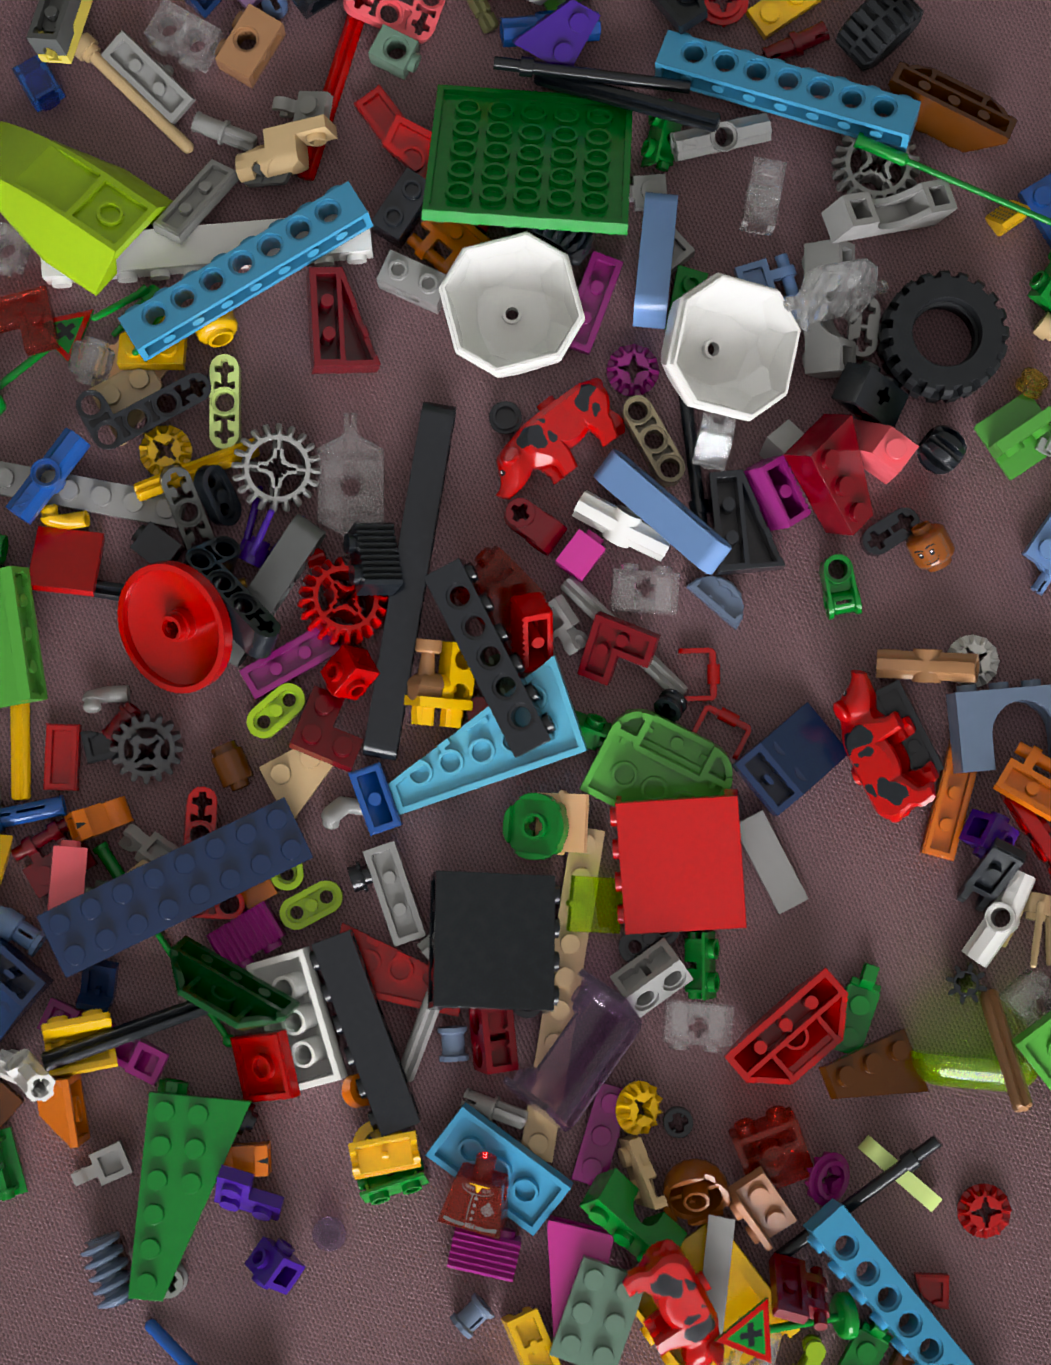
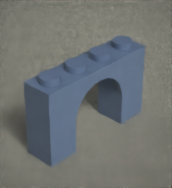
(973, 716)

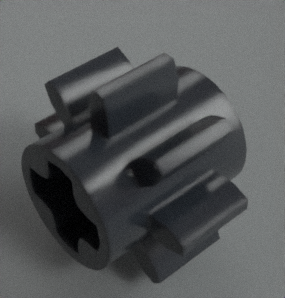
(961, 975)

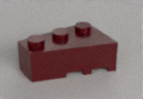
(335, 326)
(832, 473)

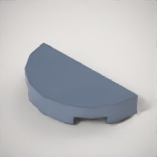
(720, 597)

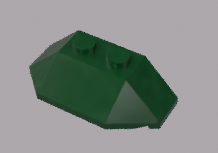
(226, 988)

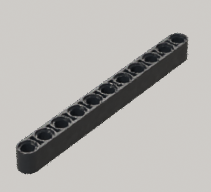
(407, 603)

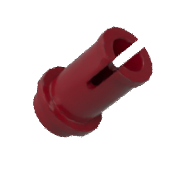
(123, 714)

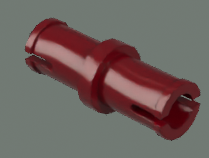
(797, 42)

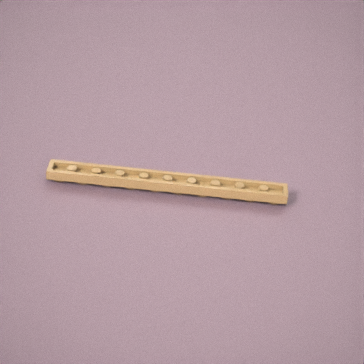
(540, 1133)

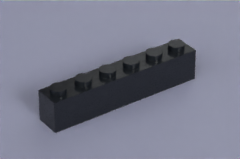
(366, 1033)

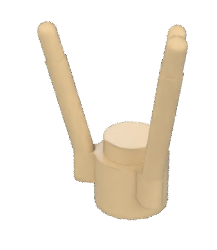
(1039, 910)

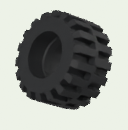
(878, 30)

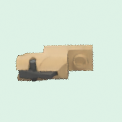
(283, 151)

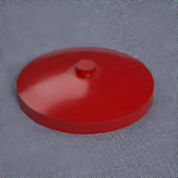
(174, 626)

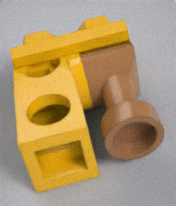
(448, 689)

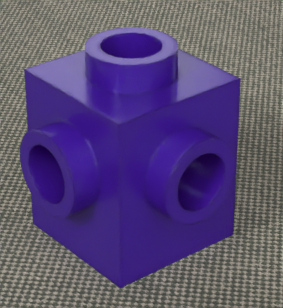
(983, 829)
(274, 1265)

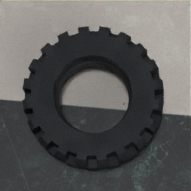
(969, 304)

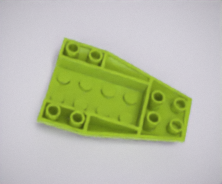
(72, 205)

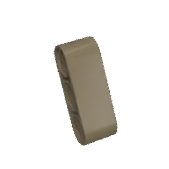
(653, 425)

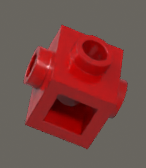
(349, 672)

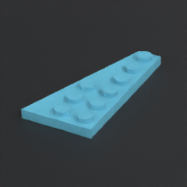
(481, 754)

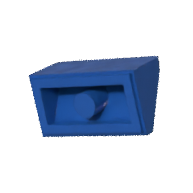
(375, 798)

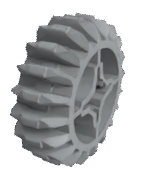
(881, 180)
(274, 495)

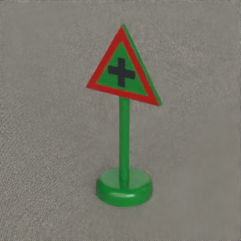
(69, 329)
(753, 1329)

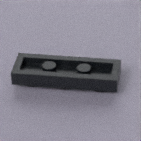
(918, 745)

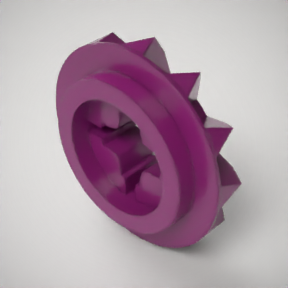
(621, 380)
(835, 1185)

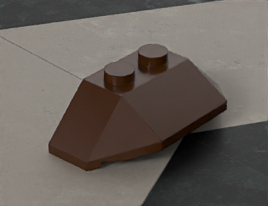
(952, 109)

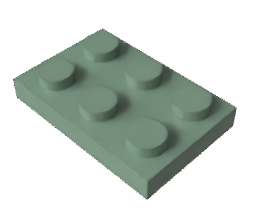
(595, 1316)

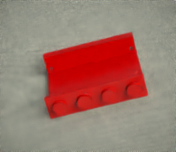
(679, 864)

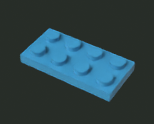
(533, 1183)

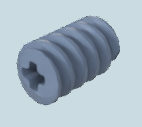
(108, 1269)

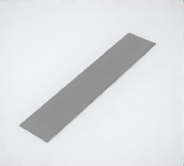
(718, 1261)

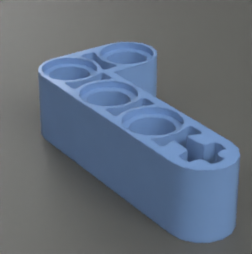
(655, 260)

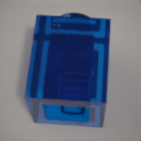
(39, 84)

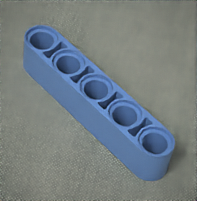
(662, 511)

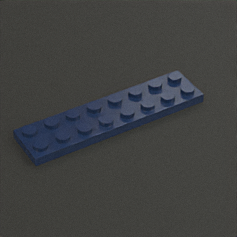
(174, 887)

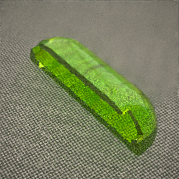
(965, 1070)

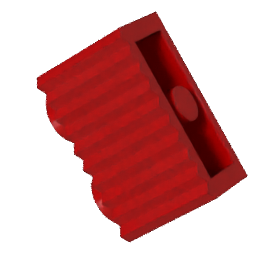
(532, 629)

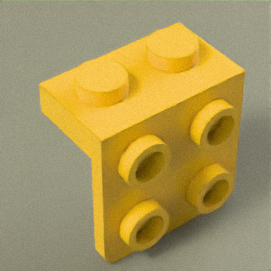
(63, 1030)

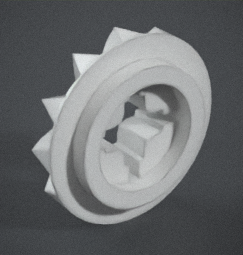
(978, 645)

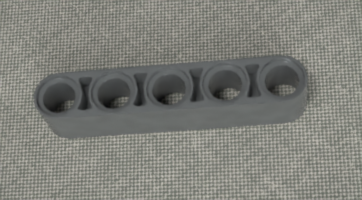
(282, 570)

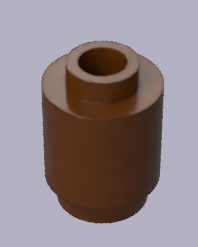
(231, 766)

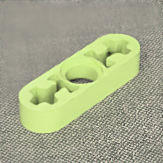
(215, 377)
(907, 1181)

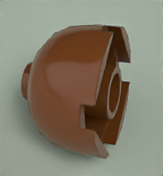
(694, 1191)

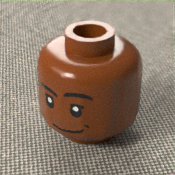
(930, 546)

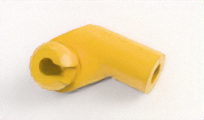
(64, 521)

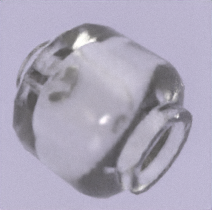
(91, 360)

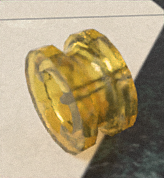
(1032, 383)

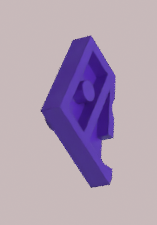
(561, 34)

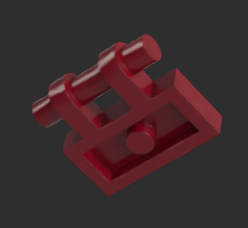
(40, 871)
(790, 1293)

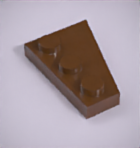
(874, 1070)

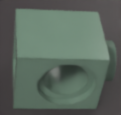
(392, 39)

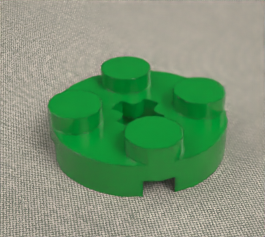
(554, 826)

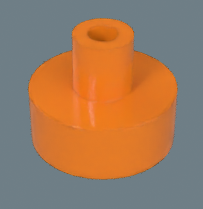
(351, 1094)

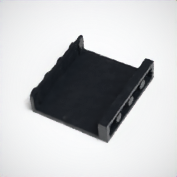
(493, 941)

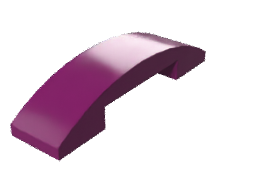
(136, 1057)

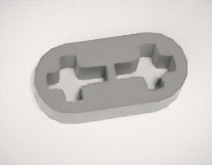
(871, 330)

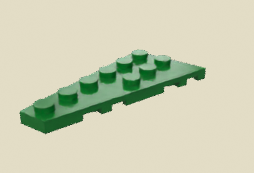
(180, 1165)

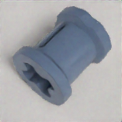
(453, 1043)
(472, 1316)

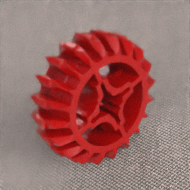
(350, 612)

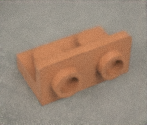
(761, 1206)

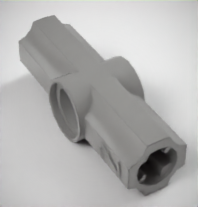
(739, 131)

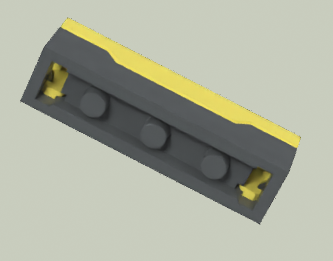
(58, 29)

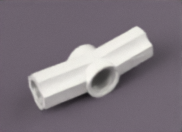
(620, 525)
(988, 936)
(26, 1072)

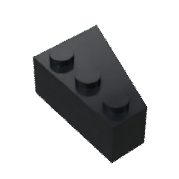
(739, 521)

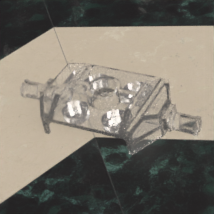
(835, 292)
(347, 459)

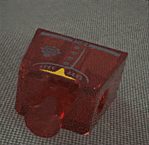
(478, 1198)

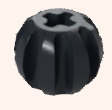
(941, 449)

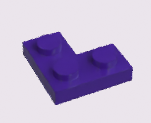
(236, 1193)

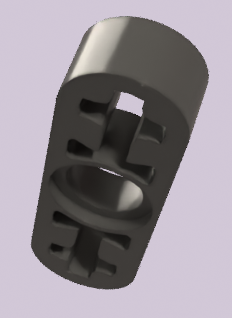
(186, 485)

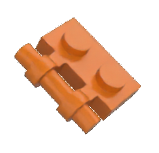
(451, 235)
(1026, 785)

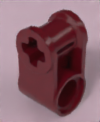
(539, 529)

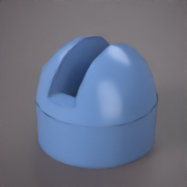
(268, 8)

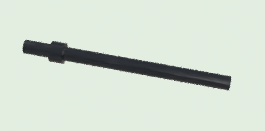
(527, 66)
(699, 504)
(909, 1161)

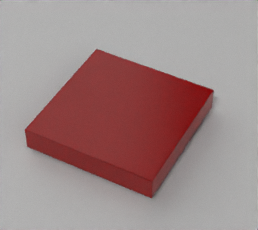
(66, 561)
(265, 1066)

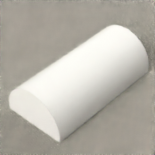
(309, 1027)

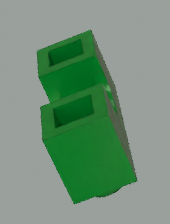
(611, 1206)

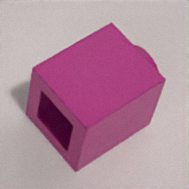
(581, 554)

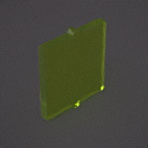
(593, 905)

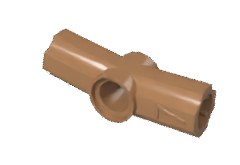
(927, 665)

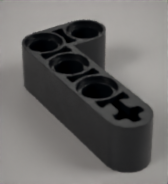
(147, 405)
(251, 622)

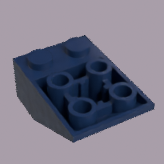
(790, 759)
(20, 985)

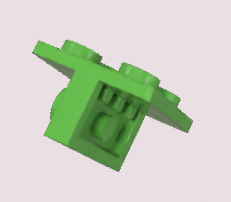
(1013, 434)

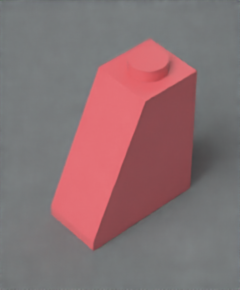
(883, 449)
(67, 872)

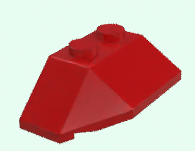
(793, 1033)

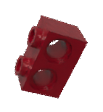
(493, 1040)

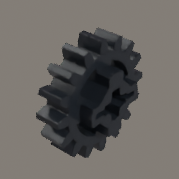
(155, 736)

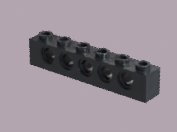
(443, 585)

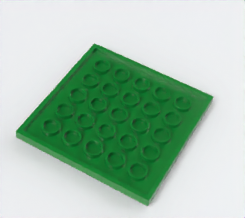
(528, 161)

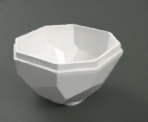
(505, 276)
(751, 343)

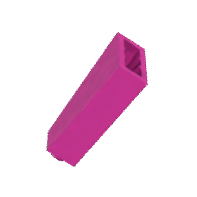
(566, 1247)

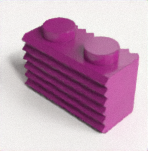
(777, 493)
(248, 935)
(485, 1254)

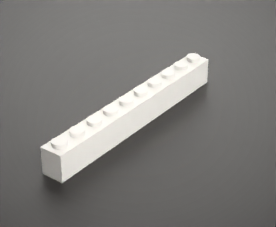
(161, 257)

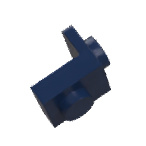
(98, 986)

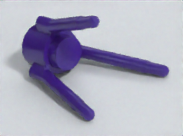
(255, 549)

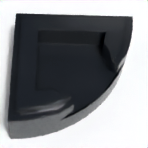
(96, 747)

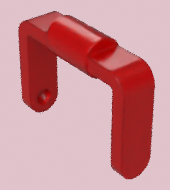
(713, 672)
(729, 718)

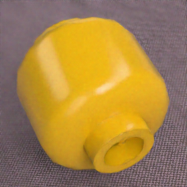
(219, 331)

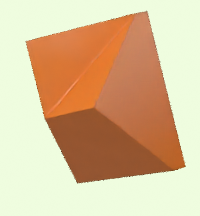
(67, 1111)

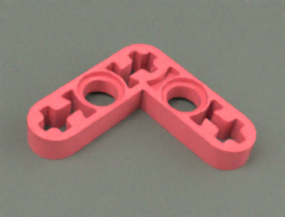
(406, 16)

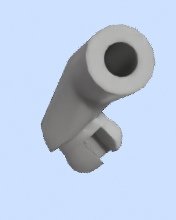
(106, 694)
(338, 810)

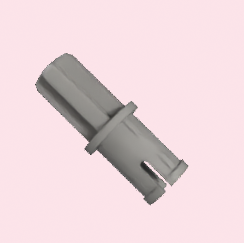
(223, 132)
(496, 1109)

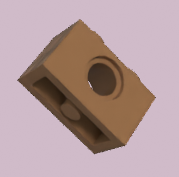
(249, 64)

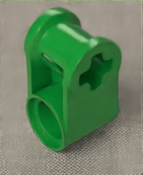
(839, 589)

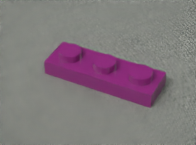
(595, 296)
(287, 663)
(599, 1136)

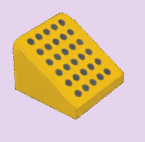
(1004, 218)

